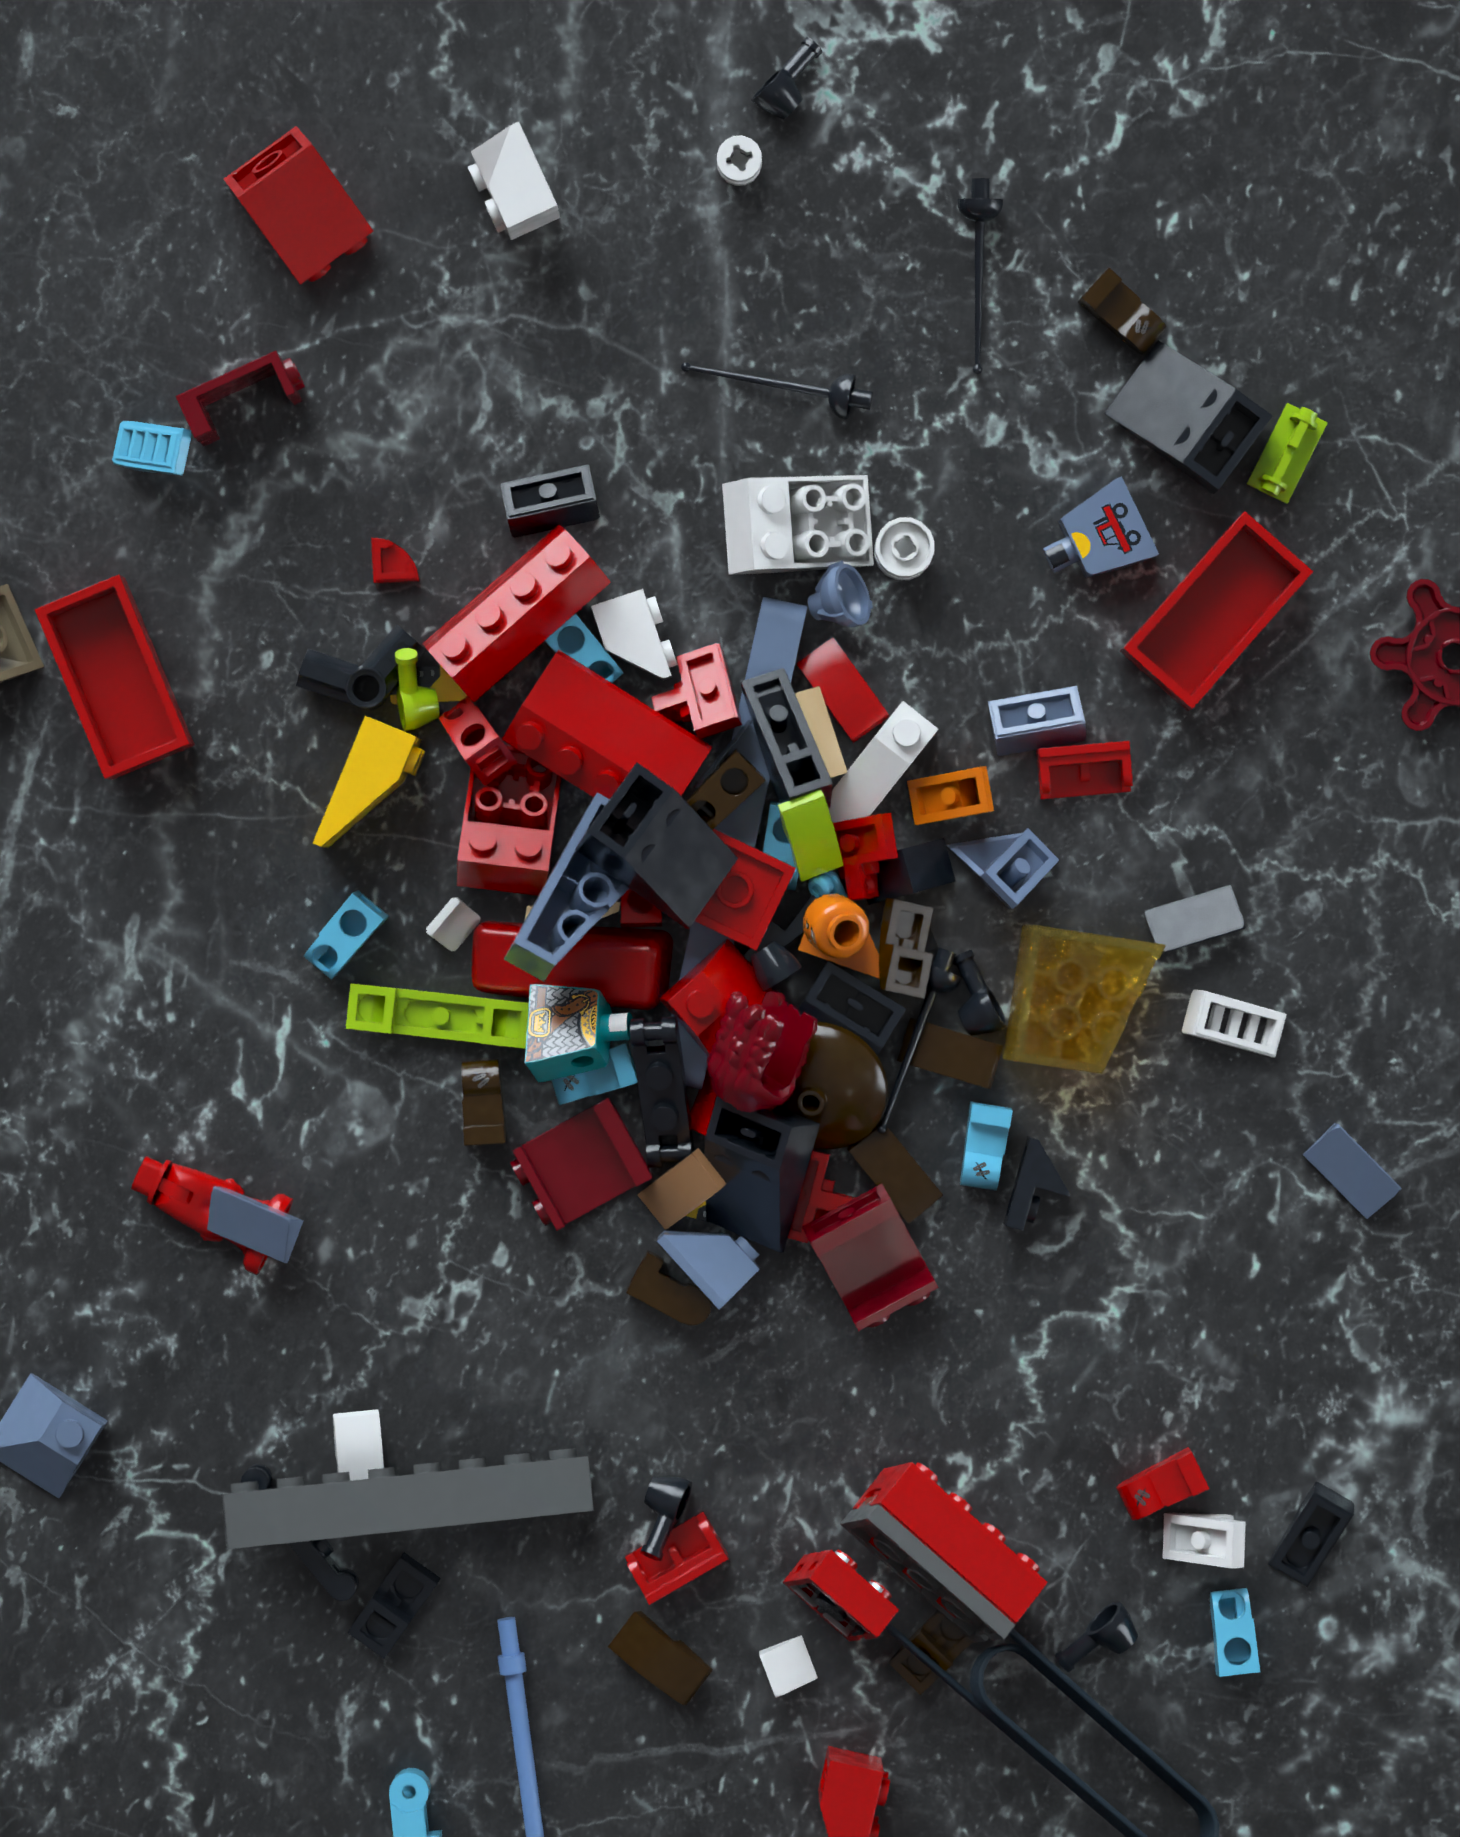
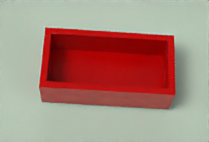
(1216, 611)
(114, 677)

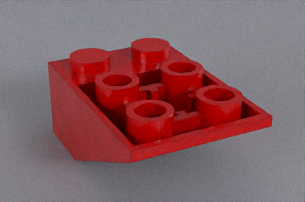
(510, 829)
(850, 1791)

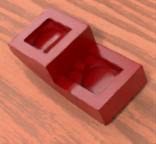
(843, 690)

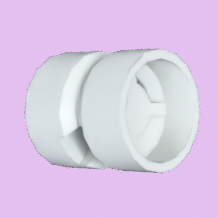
(904, 548)

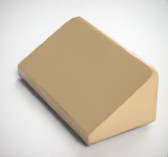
(821, 727)

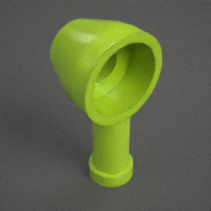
(415, 703)

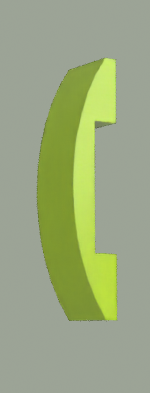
(437, 1015)

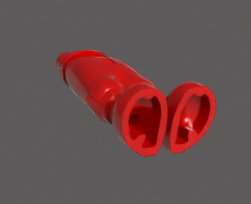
(186, 1198)

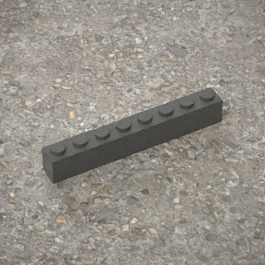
(406, 1501)

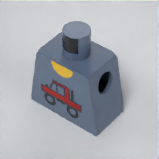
(1102, 534)

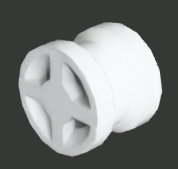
(740, 169)

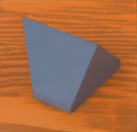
(1007, 863)

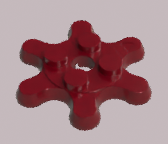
(1421, 655)

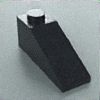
(785, 738)

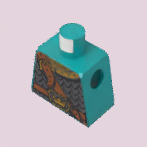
(570, 1031)

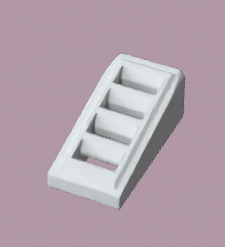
(1197, 1015)

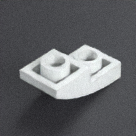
(358, 1443)

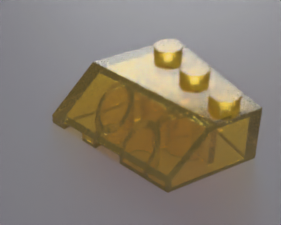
(1074, 996)

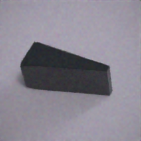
(1312, 1534)

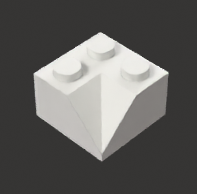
(515, 183)

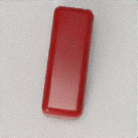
(622, 963)

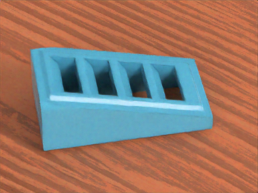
(152, 447)

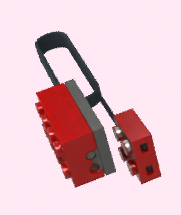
(979, 1589)

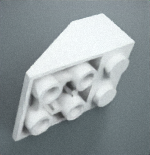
(797, 523)

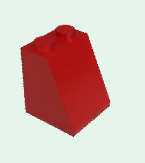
(299, 206)

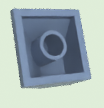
(712, 1261)
(47, 1435)

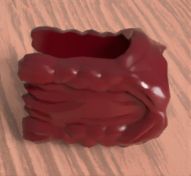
(759, 1051)

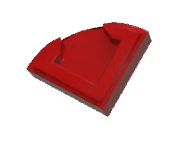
(392, 563)

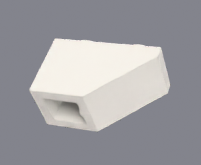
(631, 633)

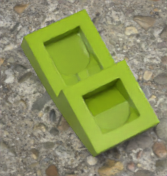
(810, 835)

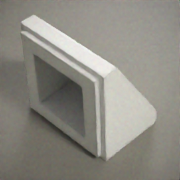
(453, 924)
(788, 1665)

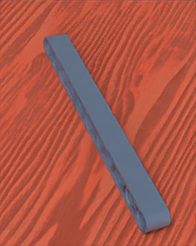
(773, 648)

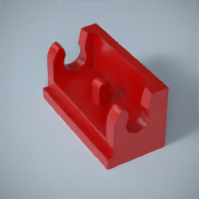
(1084, 770)
(687, 1555)

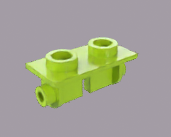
(1287, 452)

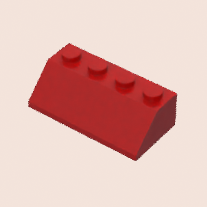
(516, 612)
(599, 732)

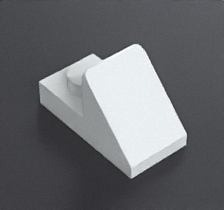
(1204, 1539)

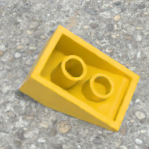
(371, 773)

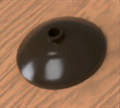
(847, 1083)

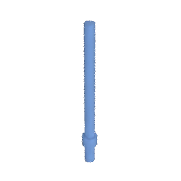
(512, 1666)

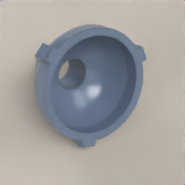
(841, 597)

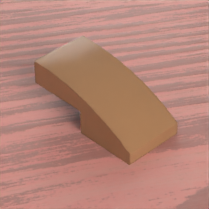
(682, 1189)

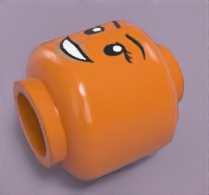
(836, 925)

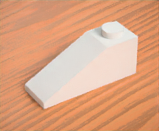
(881, 764)

